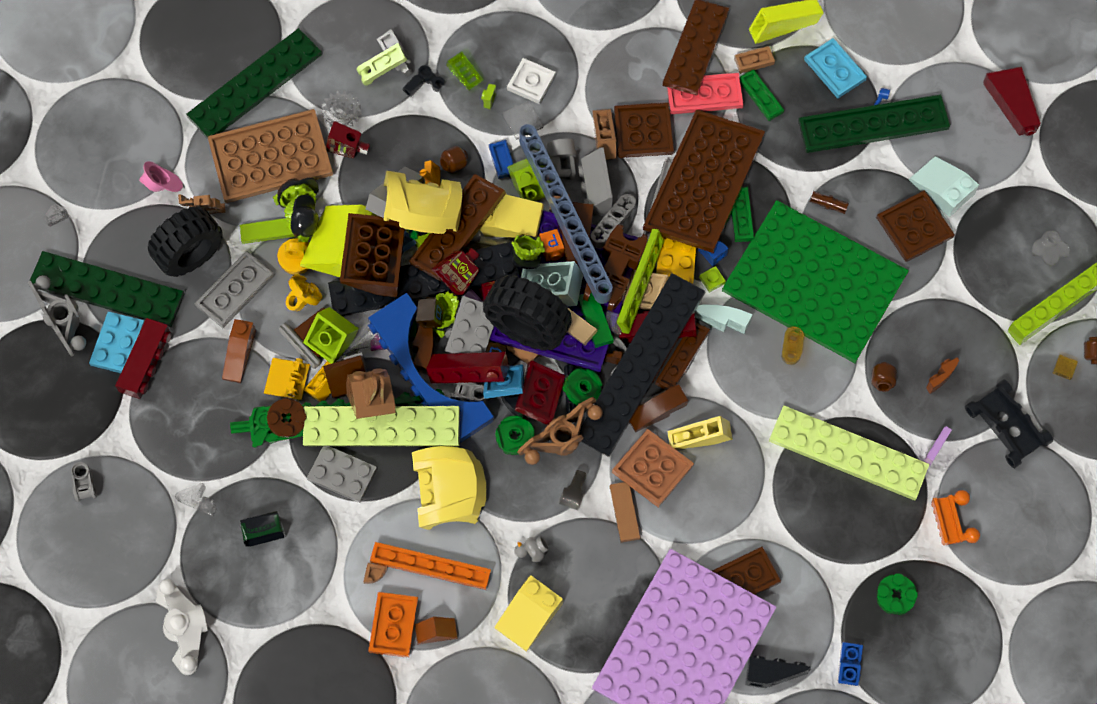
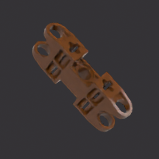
(620, 255)

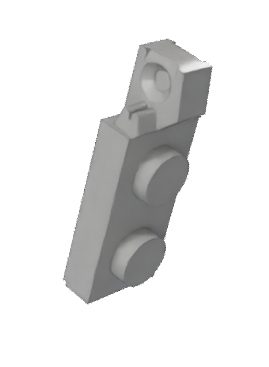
(390, 39)

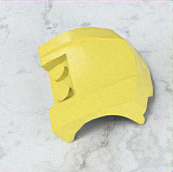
(423, 206)
(449, 484)

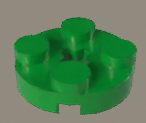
(582, 377)
(505, 430)
(894, 605)

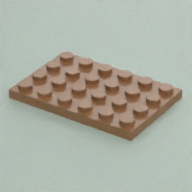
(269, 154)

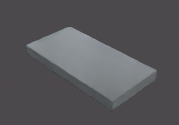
(234, 289)

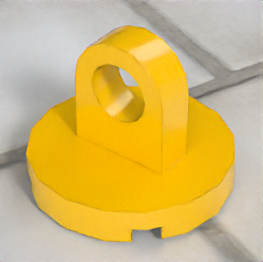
(291, 254)
(303, 291)

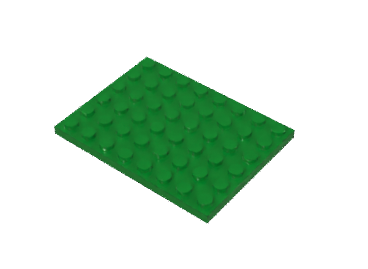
(815, 281)

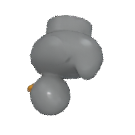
(533, 546)

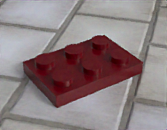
(540, 392)

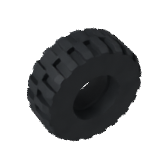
(527, 313)

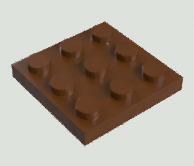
(643, 130)
(915, 226)

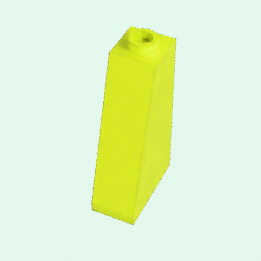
(784, 18)

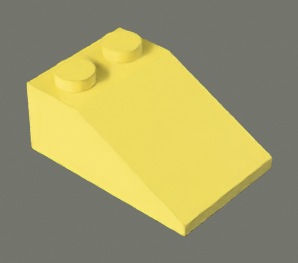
(513, 217)
(529, 613)

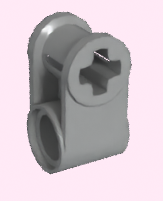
(467, 392)
(83, 486)

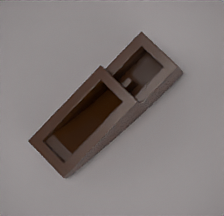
(424, 347)
(659, 408)

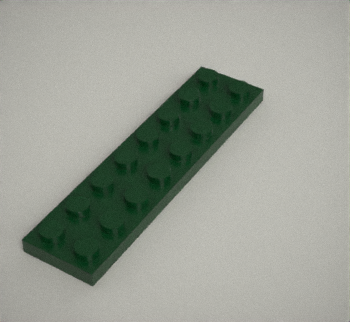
(254, 84)
(873, 123)
(109, 288)

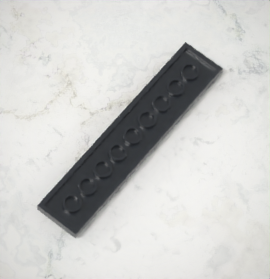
(492, 264)
(641, 363)

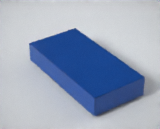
(501, 158)

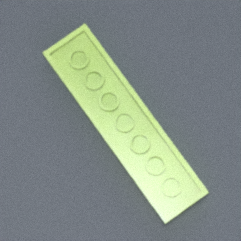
(404, 428)
(849, 452)

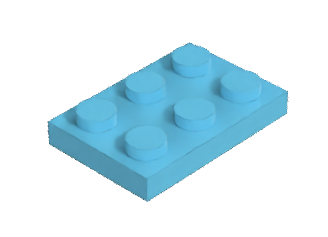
(835, 68)
(115, 341)

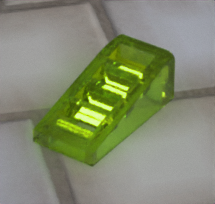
(460, 57)

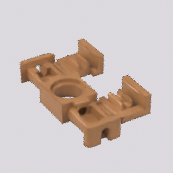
(212, 205)

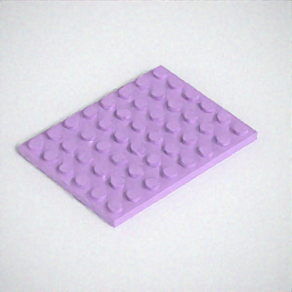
(684, 638)

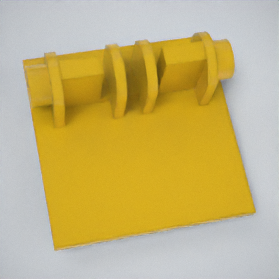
(287, 378)

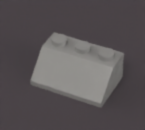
(596, 182)

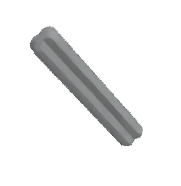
(298, 344)

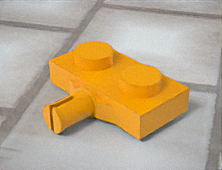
(431, 173)

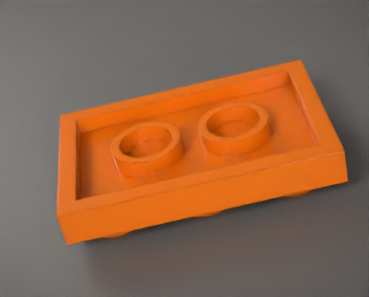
(393, 624)

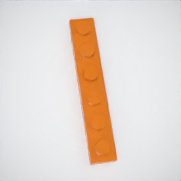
(430, 565)

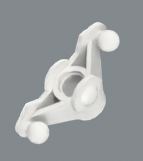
(182, 625)

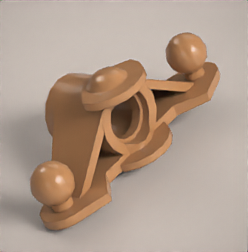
(558, 426)

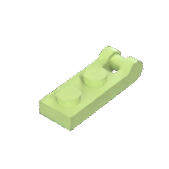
(381, 64)

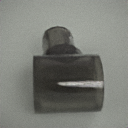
(573, 495)

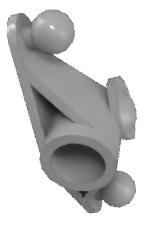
(56, 308)

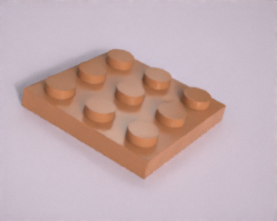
(652, 468)

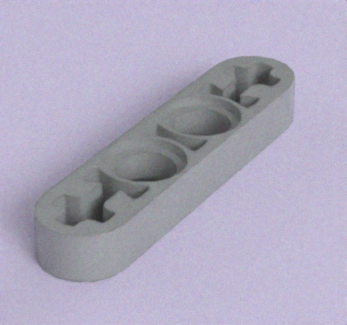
(610, 219)

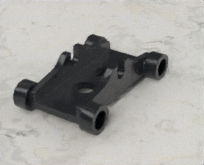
(1001, 401)

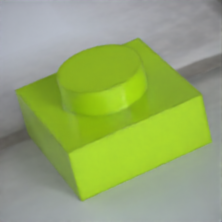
(488, 96)
(712, 279)

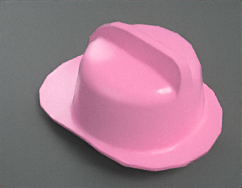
(158, 178)

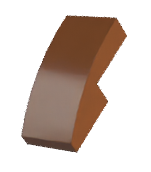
(944, 373)

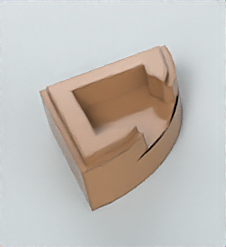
(374, 573)

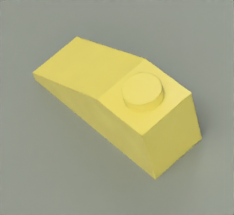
(701, 434)

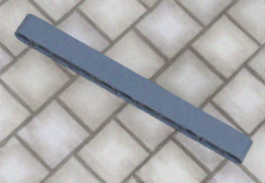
(565, 220)

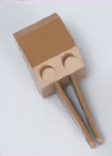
(370, 393)

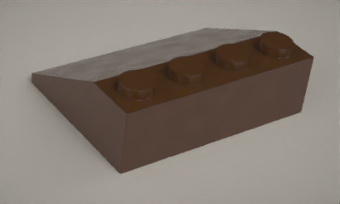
(372, 254)

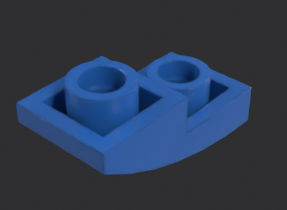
(850, 664)

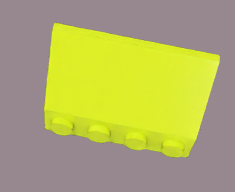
(328, 240)

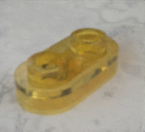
(792, 346)

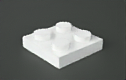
(531, 81)

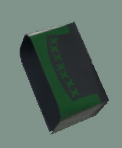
(262, 529)

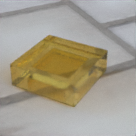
(1065, 367)

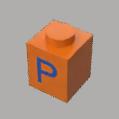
(553, 245)

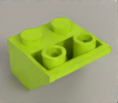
(526, 181)

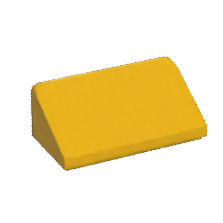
(318, 386)

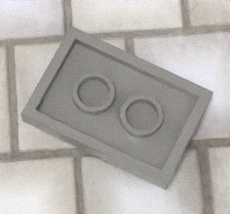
(470, 328)
(342, 473)

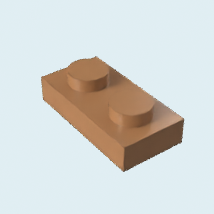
(754, 59)

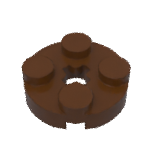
(275, 418)

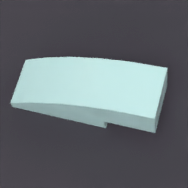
(723, 316)

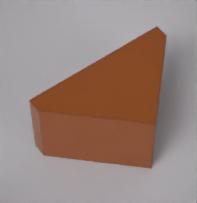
(435, 630)

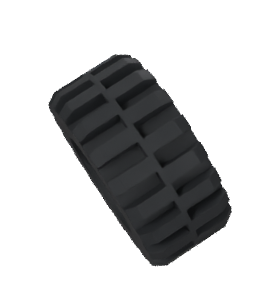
(185, 241)

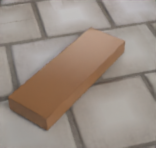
(624, 512)

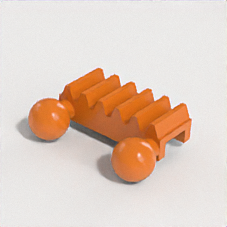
(948, 519)

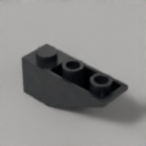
(768, 673)

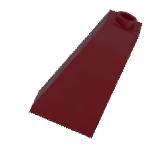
(1014, 99)

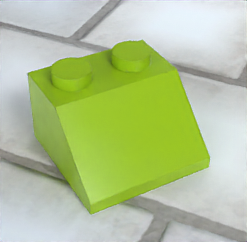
(330, 335)

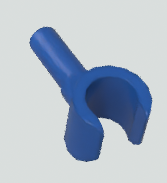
(883, 94)

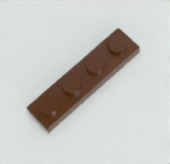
(682, 358)

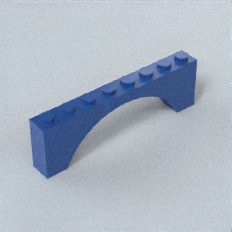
(393, 328)

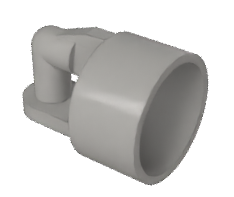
(563, 150)

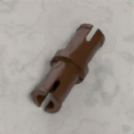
(829, 202)

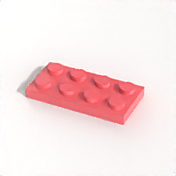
(715, 94)

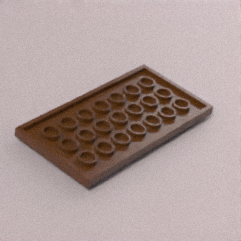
(704, 181)

